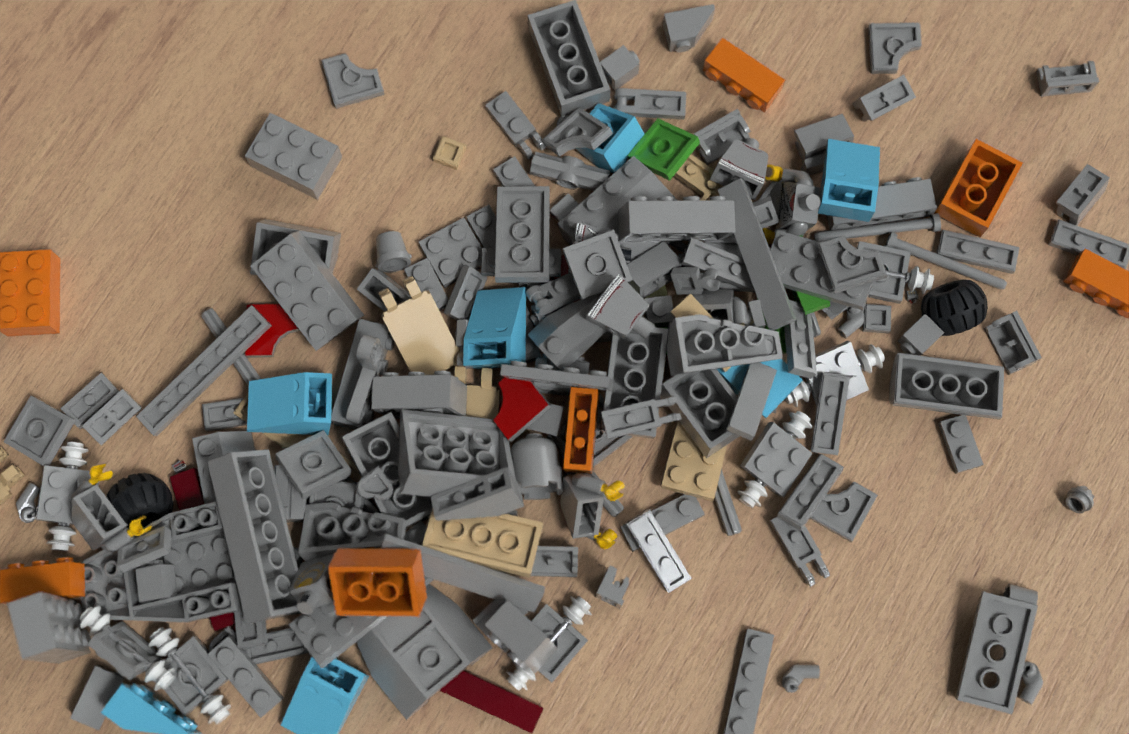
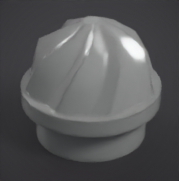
(1080, 499)

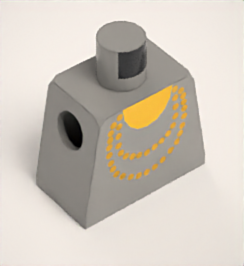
(313, 584)

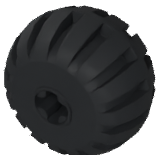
(955, 306)
(139, 497)

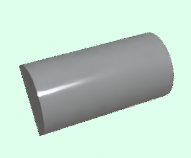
(947, 386)

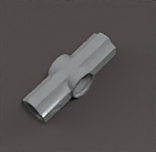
(568, 171)

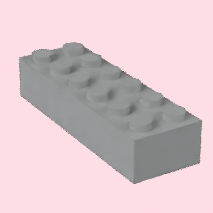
(255, 533)

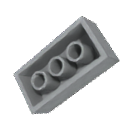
(568, 58)
(676, 219)
(307, 290)
(636, 372)
(377, 446)
(49, 628)

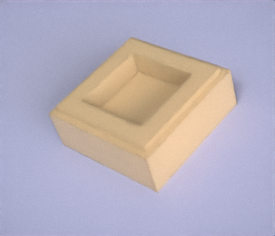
(449, 153)

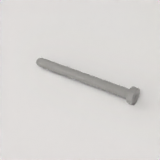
(933, 222)
(894, 242)

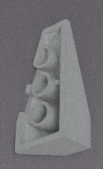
(710, 344)
(336, 527)

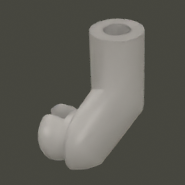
(855, 319)
(25, 504)
(796, 675)
(1033, 682)

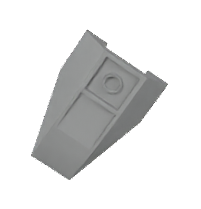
(201, 569)
(421, 653)

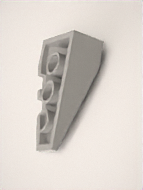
(567, 333)

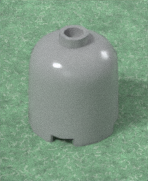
(537, 467)

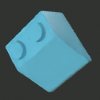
(614, 150)

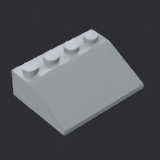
(602, 205)
(447, 451)

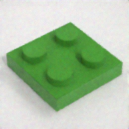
(664, 148)

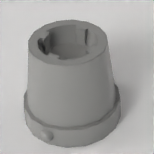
(391, 252)

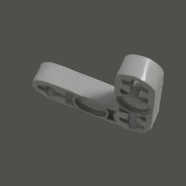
(371, 357)

